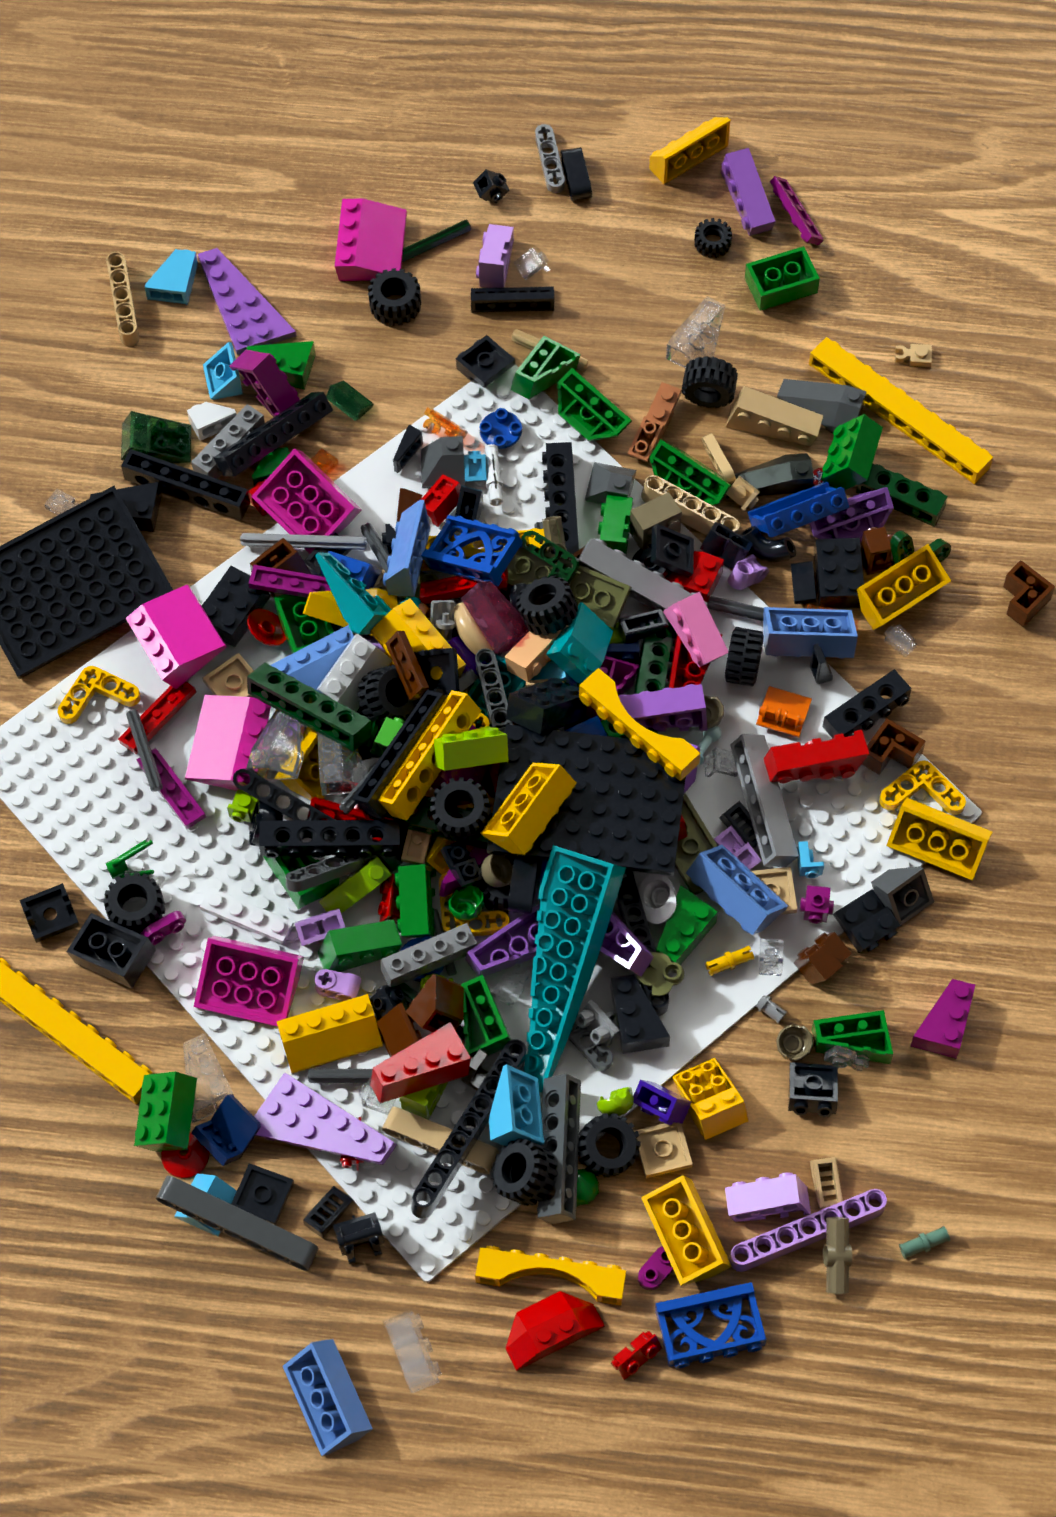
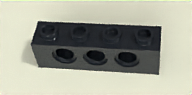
(889, 685)

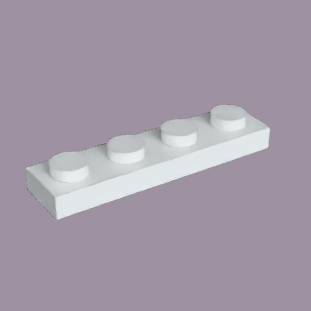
(246, 915)

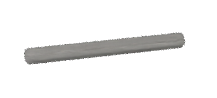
(305, 541)

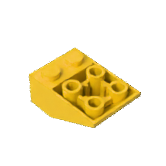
(714, 1099)

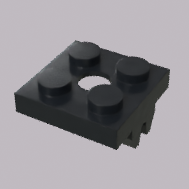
(447, 661)
(37, 904)

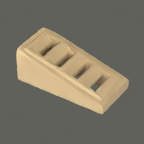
(832, 1162)

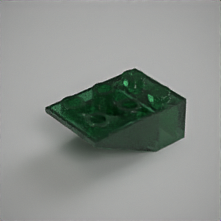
(156, 438)

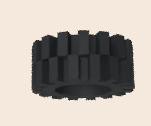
(713, 228)

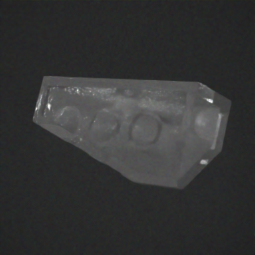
(697, 333)
(278, 749)
(338, 767)

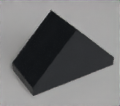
(469, 503)

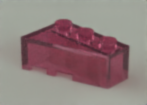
(495, 616)

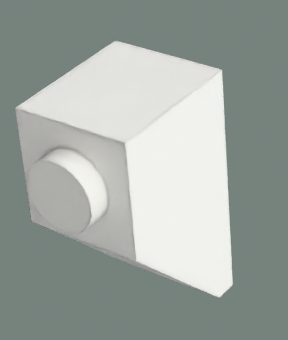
(209, 418)

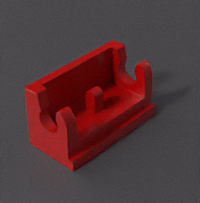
(441, 499)

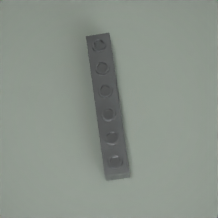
(561, 1137)

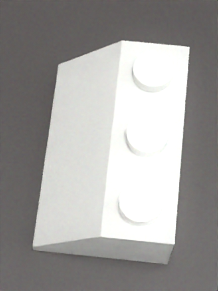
(347, 672)

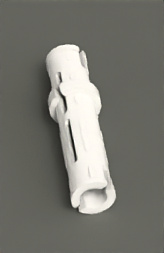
(493, 474)

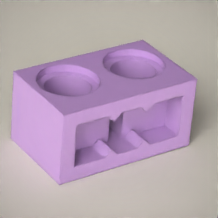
(316, 927)

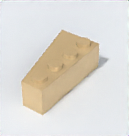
(773, 418)

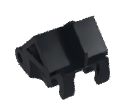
(357, 1232)

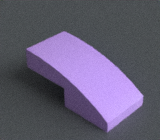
(744, 852)

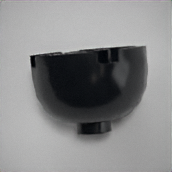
(262, 812)

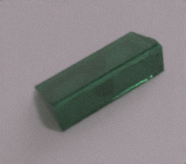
(348, 400)

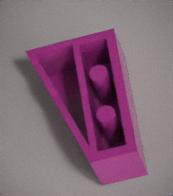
(267, 380)
(946, 1021)

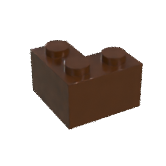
(876, 550)
(1030, 592)
(894, 743)
(822, 958)

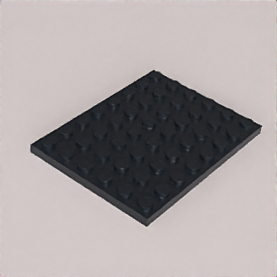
(73, 581)
(617, 811)

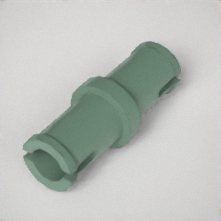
(924, 1242)

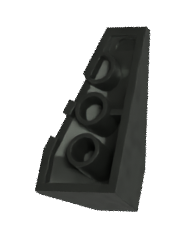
(781, 475)

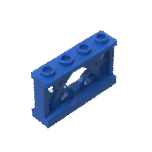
(798, 509)
(443, 558)
(729, 1296)

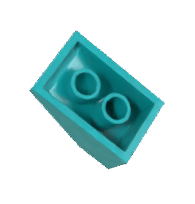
(581, 645)

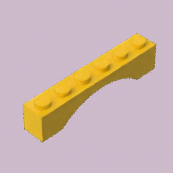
(673, 754)
(500, 1267)

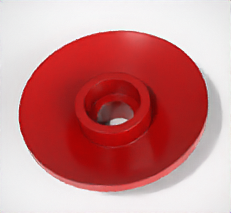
(266, 627)
(186, 1165)

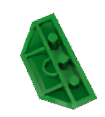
(588, 409)
(688, 473)

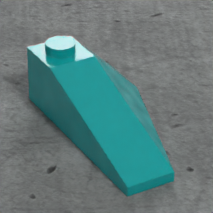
(355, 603)

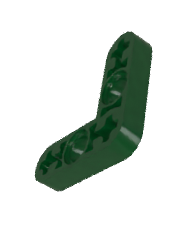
(900, 538)
(559, 569)

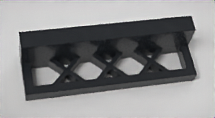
(512, 299)

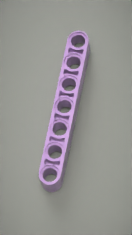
(801, 1239)

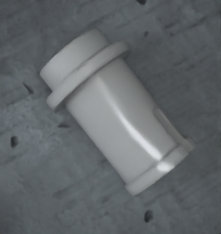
(771, 1009)

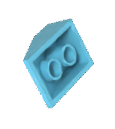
(516, 1108)

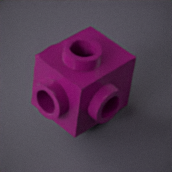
(816, 904)

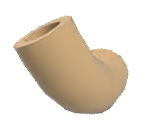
(469, 630)

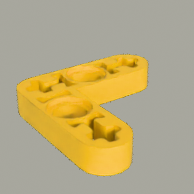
(95, 685)
(926, 782)
(483, 931)

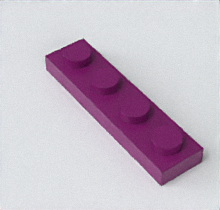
(794, 207)
(286, 581)
(176, 793)

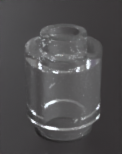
(900, 640)

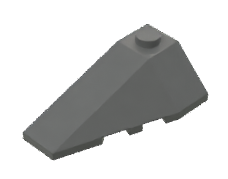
(833, 401)

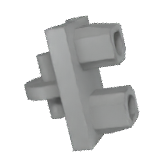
(442, 617)
(600, 1022)

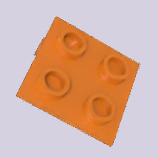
(783, 711)

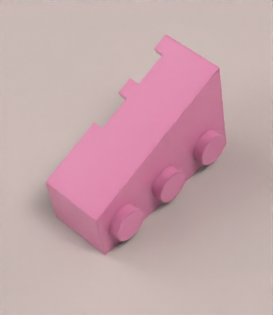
(696, 629)

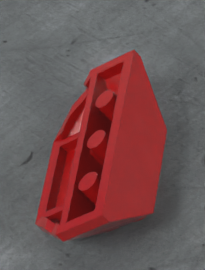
(550, 1327)

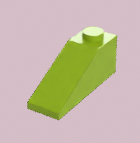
(356, 886)

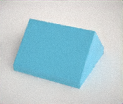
(220, 378)
(215, 1187)

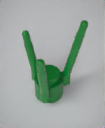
(118, 865)

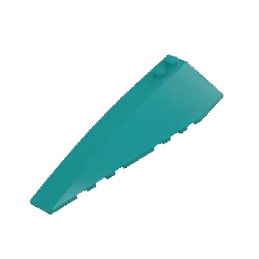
(572, 924)

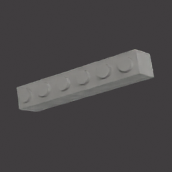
(646, 585)
(764, 802)

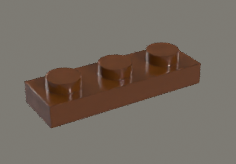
(407, 665)

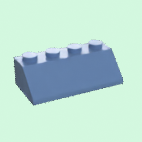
(407, 548)
(798, 629)
(315, 661)
(736, 889)
(327, 1396)

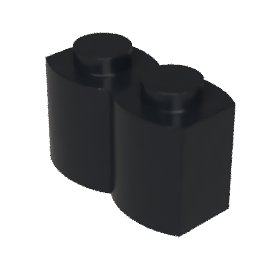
(726, 545)

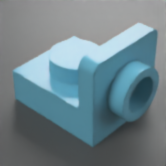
(475, 466)
(805, 862)

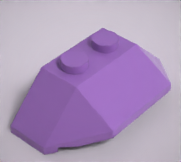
(864, 512)

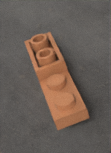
(655, 423)

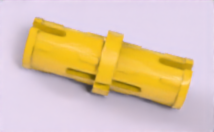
(729, 960)

